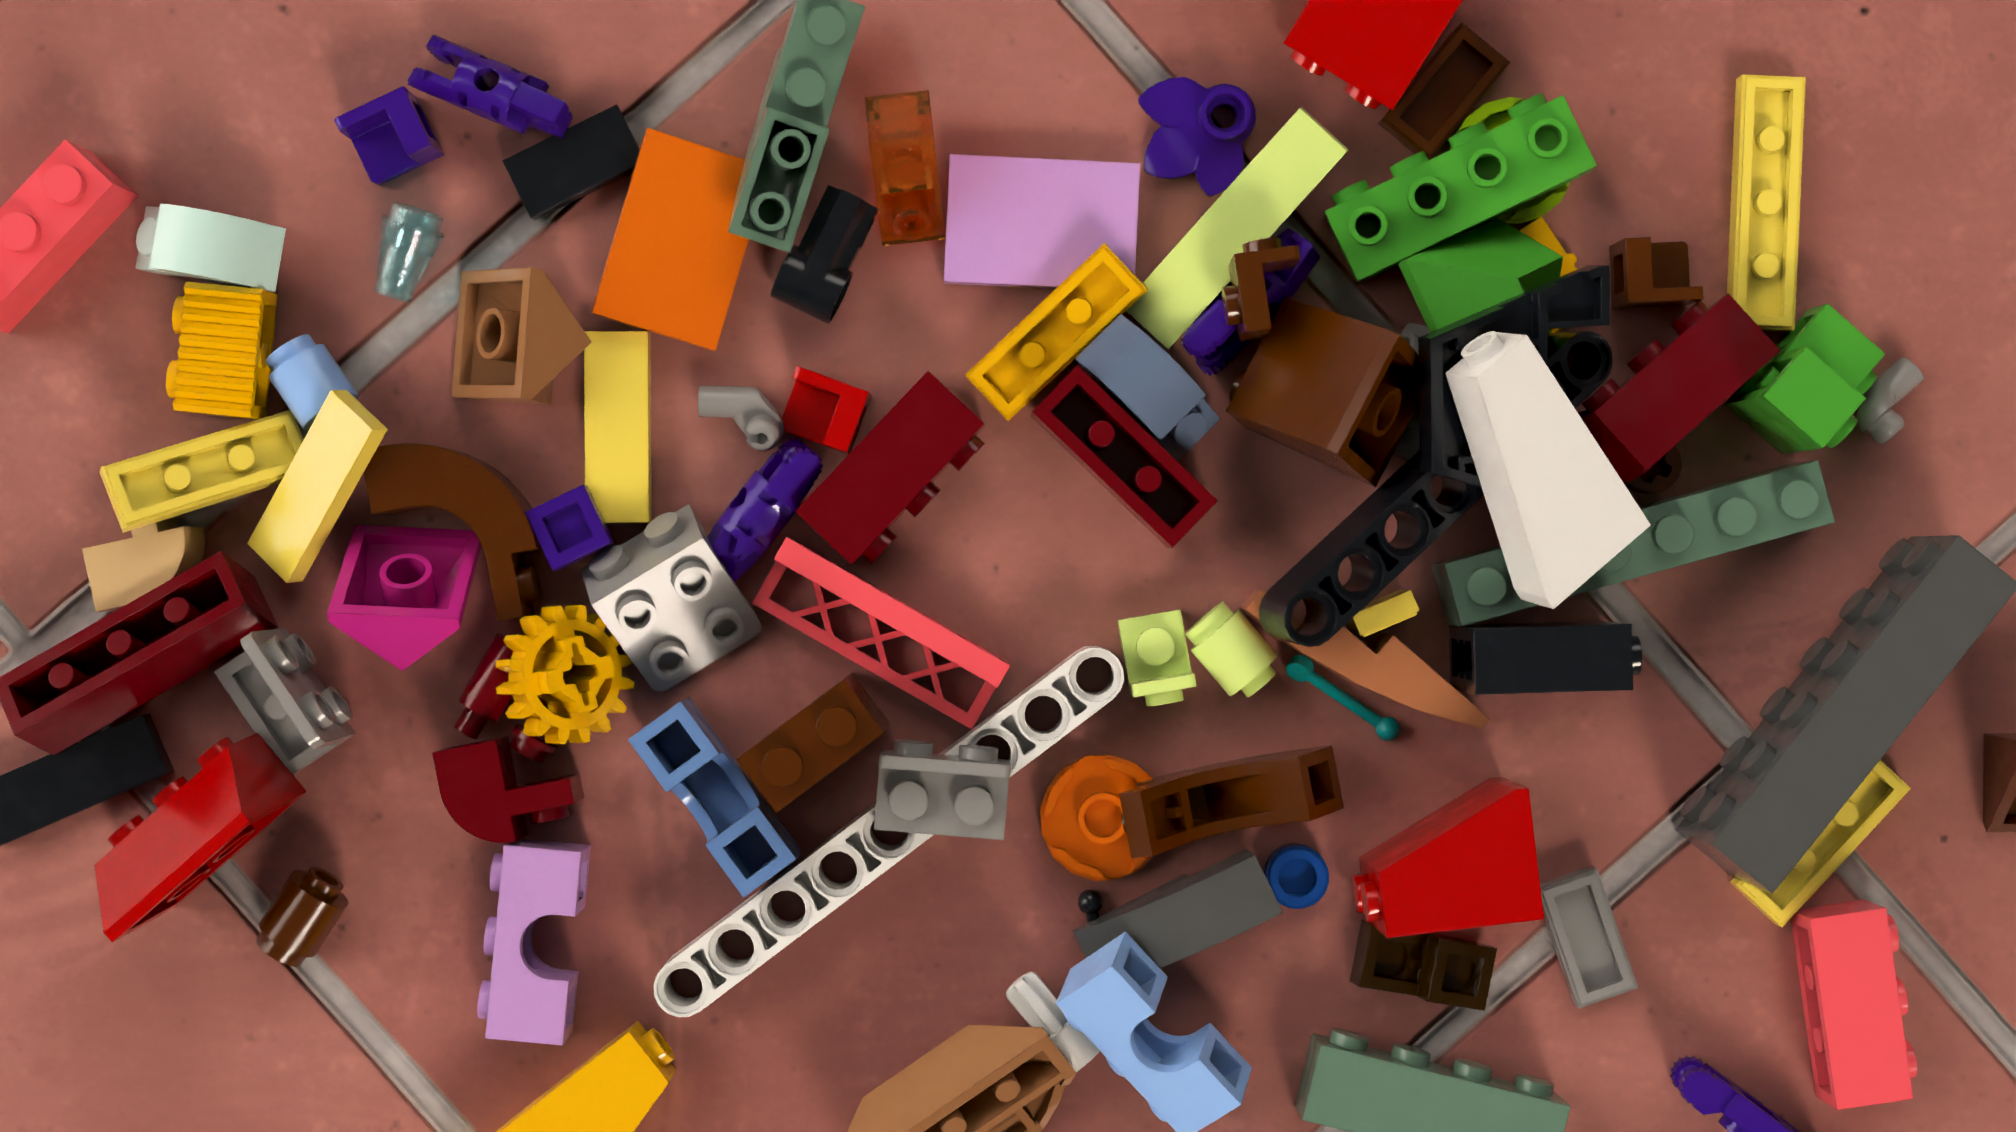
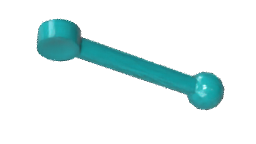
(1301, 669)

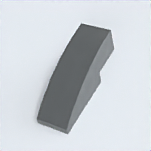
(1189, 911)

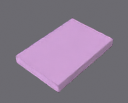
(1036, 218)

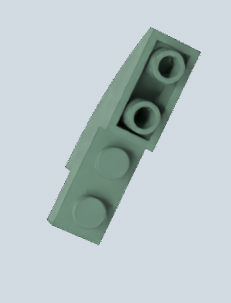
(794, 121)

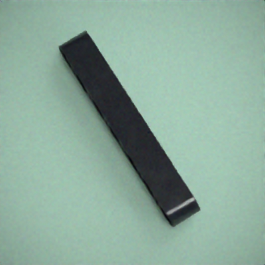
(1418, 521)

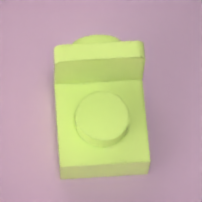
(1156, 657)

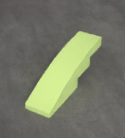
(1244, 212)

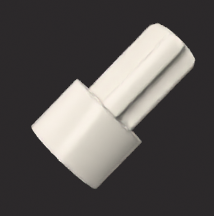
(1039, 1009)

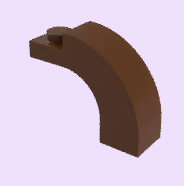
(428, 476)
(1230, 798)

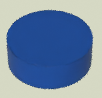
(1297, 875)

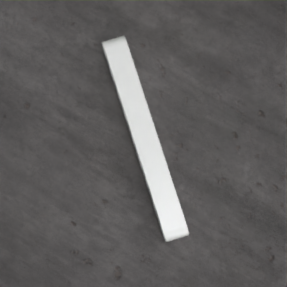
(872, 858)

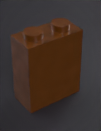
(814, 742)

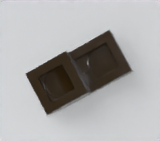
(1424, 966)

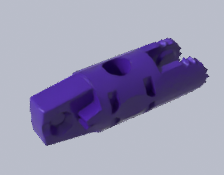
(492, 90)
(1218, 344)
(764, 506)

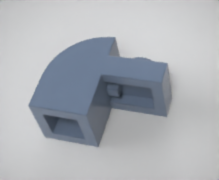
(1149, 386)

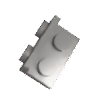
(942, 792)

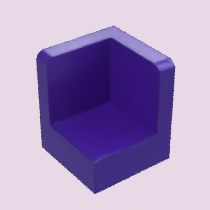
(390, 135)

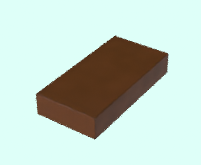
(1444, 92)

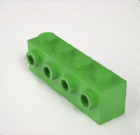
(1460, 188)

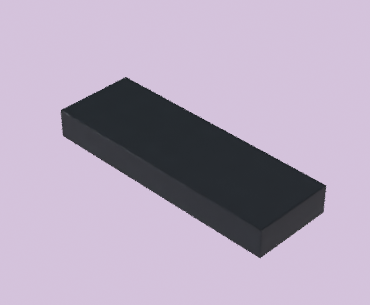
(81, 777)

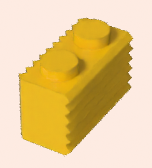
(222, 350)

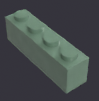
(1402, 1091)

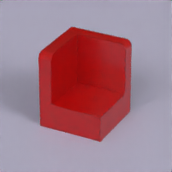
(825, 410)

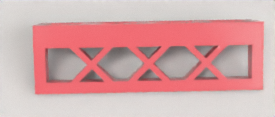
(892, 612)

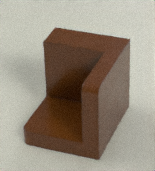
(1651, 274)

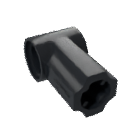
(819, 268)

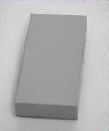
(1586, 937)

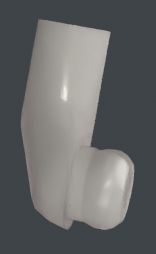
(1886, 391)
(748, 409)

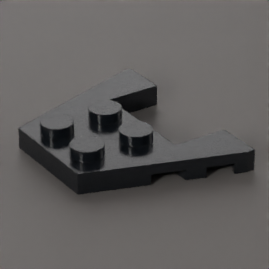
(1565, 302)

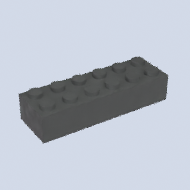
(1844, 707)

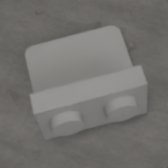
(669, 599)
(285, 697)

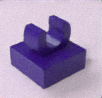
(569, 527)

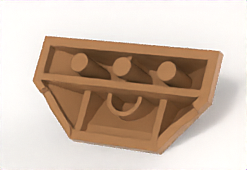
(973, 1083)

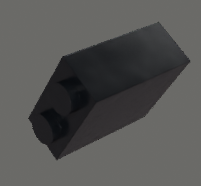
(1543, 657)

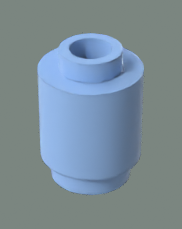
(305, 376)

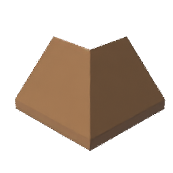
(512, 336)

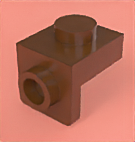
(1246, 300)

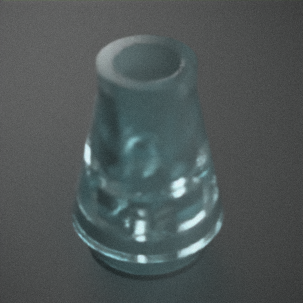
(406, 248)

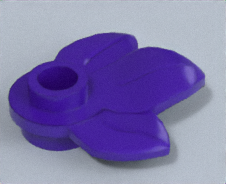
(1190, 139)

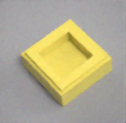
(1384, 613)

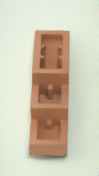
(1385, 669)

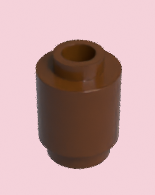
(301, 916)

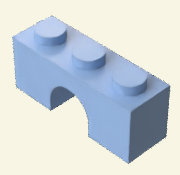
(1182, 1077)

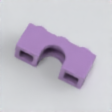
(526, 995)

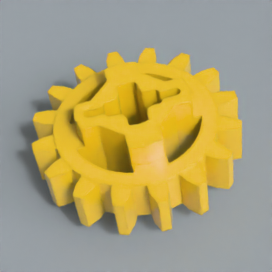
(538, 671)

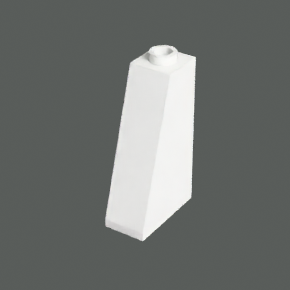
(1540, 470)

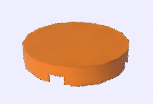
(1085, 816)

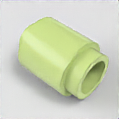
(1232, 650)

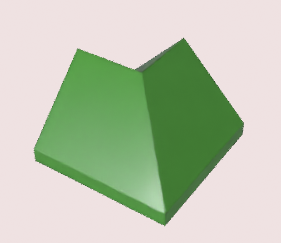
(1477, 272)

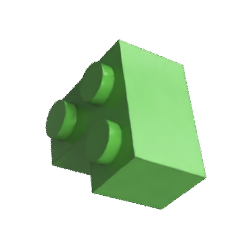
(1811, 385)

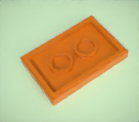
(671, 248)

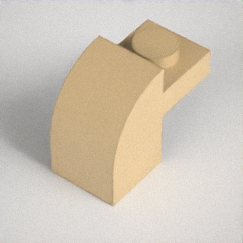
(139, 564)

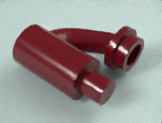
(484, 703)

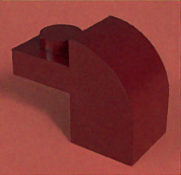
(484, 796)

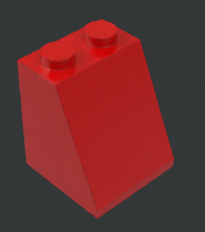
(1369, 43)
(1456, 867)

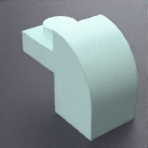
(209, 246)

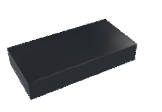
(574, 165)

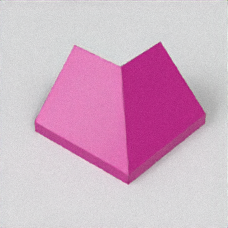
(404, 588)

